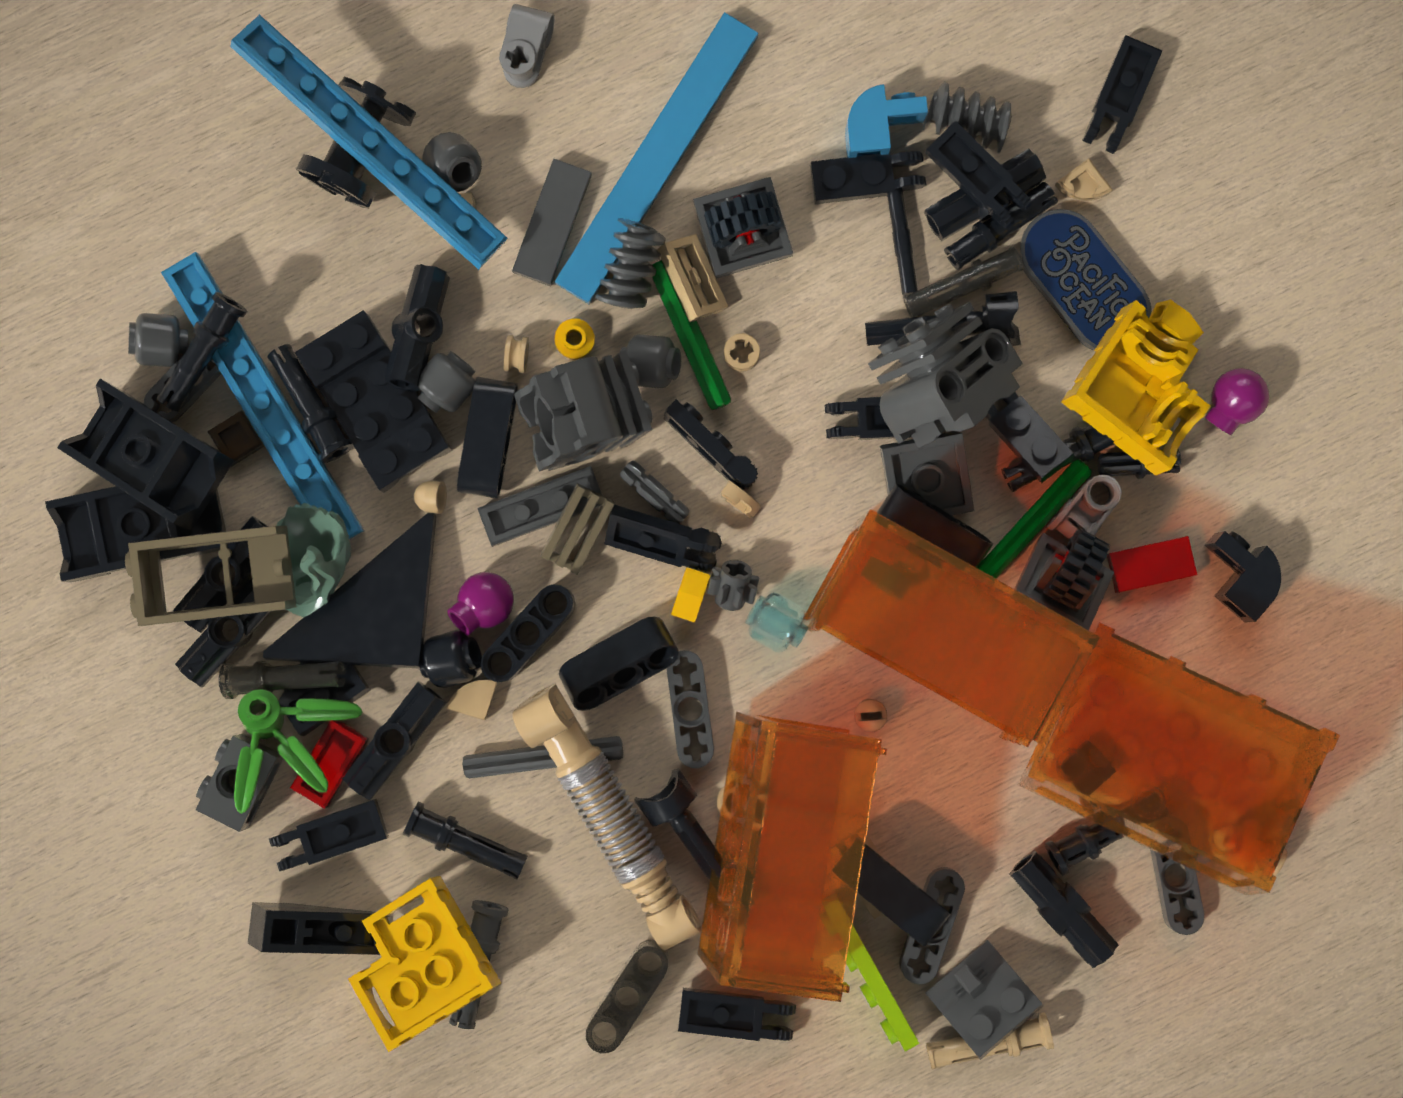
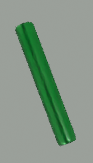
(692, 342)
(1035, 519)

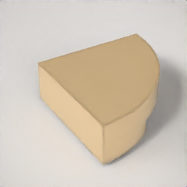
(1084, 183)
(740, 500)
(473, 698)

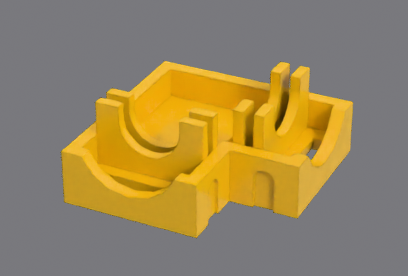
(1136, 390)
(426, 965)

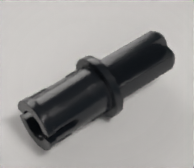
(1122, 465)

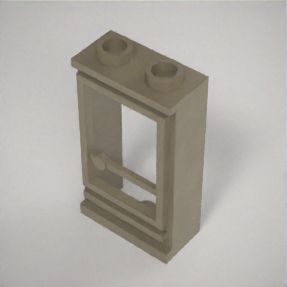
(269, 569)

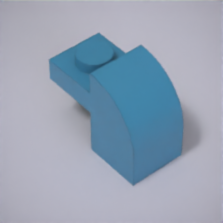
(872, 115)

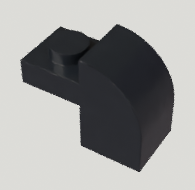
(1254, 578)

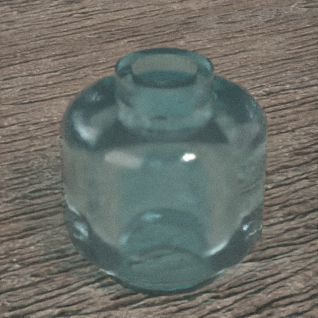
(776, 622)

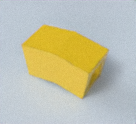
(1175, 321)
(690, 594)

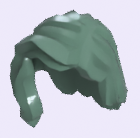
(317, 553)

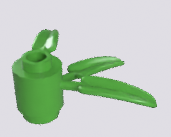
(291, 749)

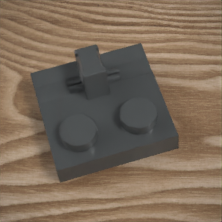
(931, 471)
(984, 999)

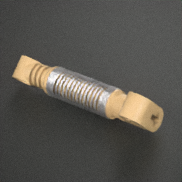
(584, 773)

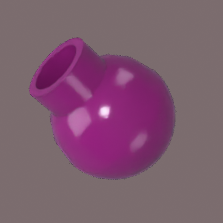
(1237, 399)
(482, 602)

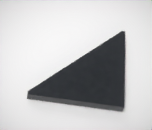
(374, 614)

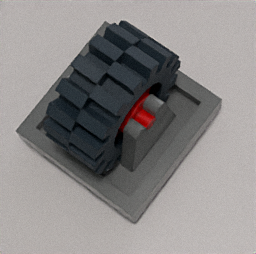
(743, 227)
(1068, 577)

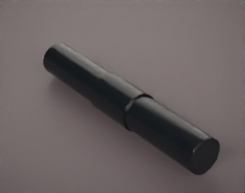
(902, 242)

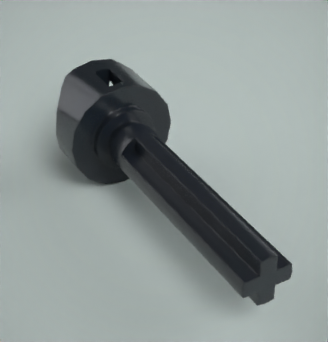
(996, 314)
(671, 807)

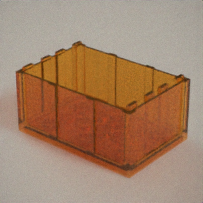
(951, 628)
(1179, 763)
(788, 856)

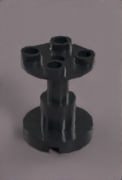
(339, 170)

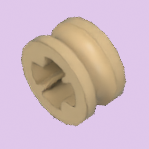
(730, 348)
(516, 353)

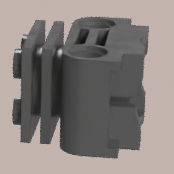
(946, 379)
(584, 410)

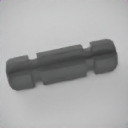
(654, 492)

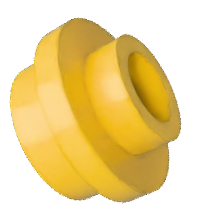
(574, 351)

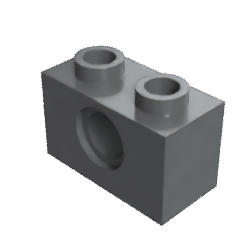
(218, 796)

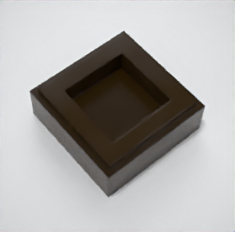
(236, 437)

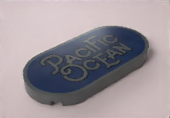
(1078, 273)

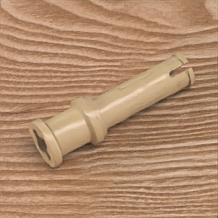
(1030, 1035)

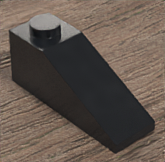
(309, 929)

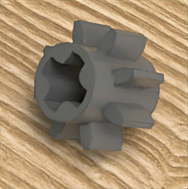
(733, 585)

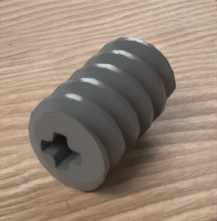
(970, 115)
(632, 265)

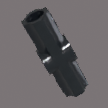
(959, 210)
(424, 306)
(209, 589)
(212, 648)
(377, 760)
(1064, 909)

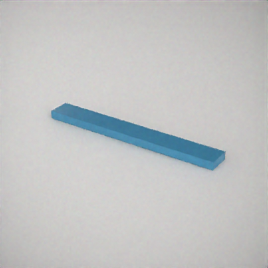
(368, 141)
(658, 154)
(261, 398)

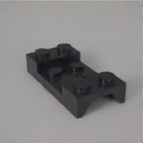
(384, 422)
(148, 457)
(102, 522)

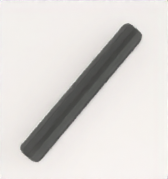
(528, 758)

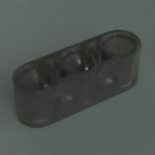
(621, 1015)

